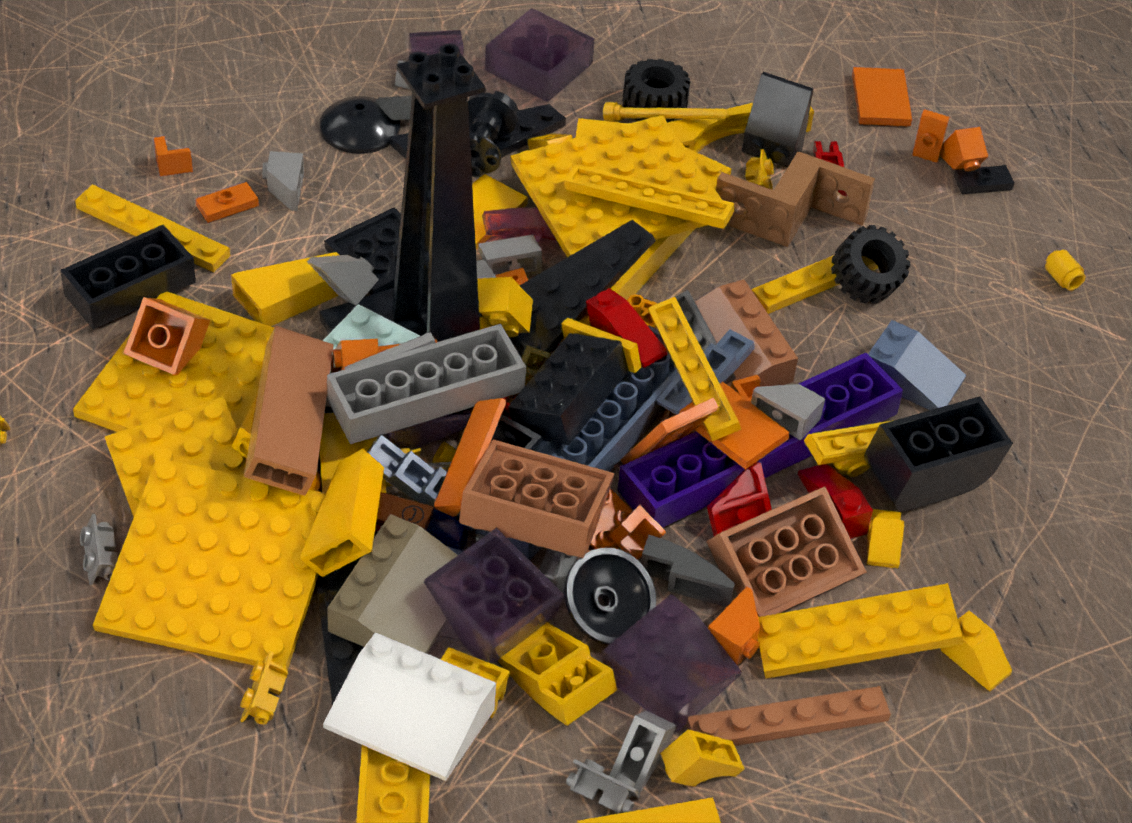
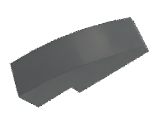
(686, 572)

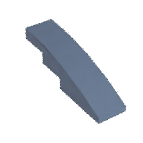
(723, 359)
(408, 472)

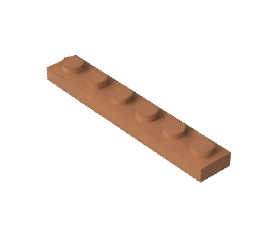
(794, 717)

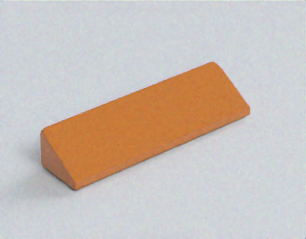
(469, 454)

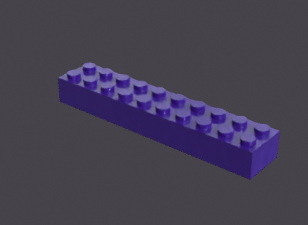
(694, 471)

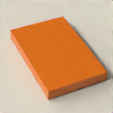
(881, 96)
(757, 435)

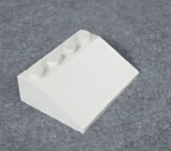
(411, 706)

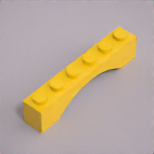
(700, 132)

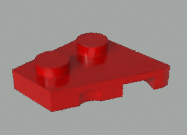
(740, 500)

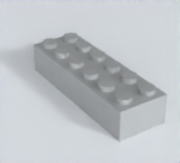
(425, 383)

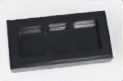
(984, 179)

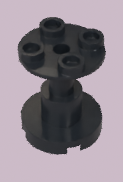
(490, 117)

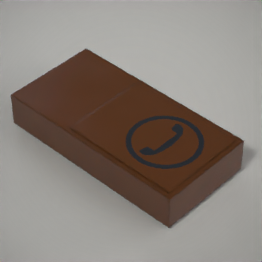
(405, 509)

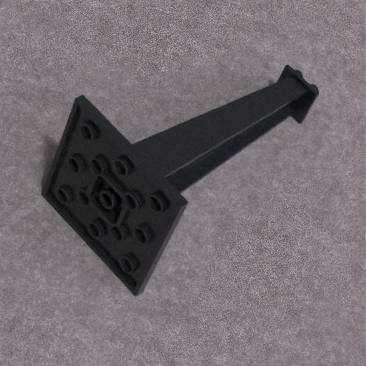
(436, 241)

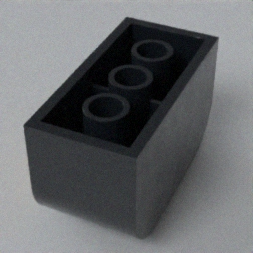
(937, 453)

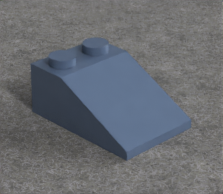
(917, 366)

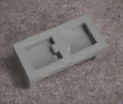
(513, 254)

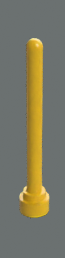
(614, 112)

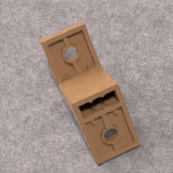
(804, 186)

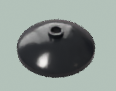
(357, 125)
(619, 582)

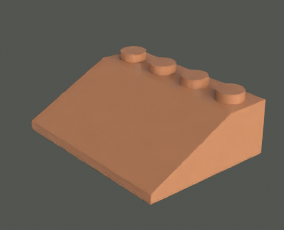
(738, 309)
(536, 498)
(788, 553)

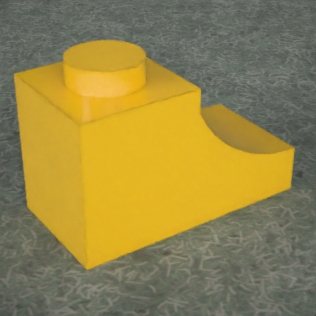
(700, 757)

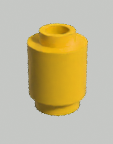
(1065, 269)

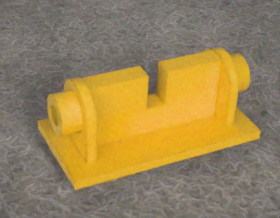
(759, 171)
(257, 700)

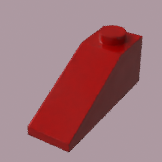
(616, 316)
(846, 497)

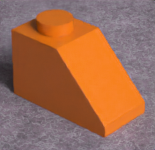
(965, 149)
(738, 627)

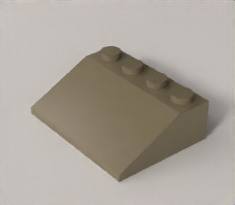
(389, 590)

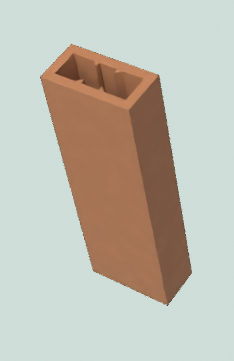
(289, 411)

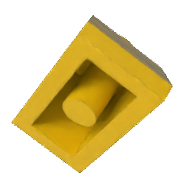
(980, 652)

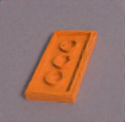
(672, 429)

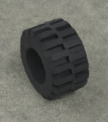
(656, 86)
(857, 277)

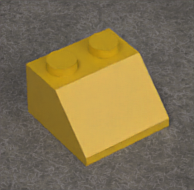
(506, 304)

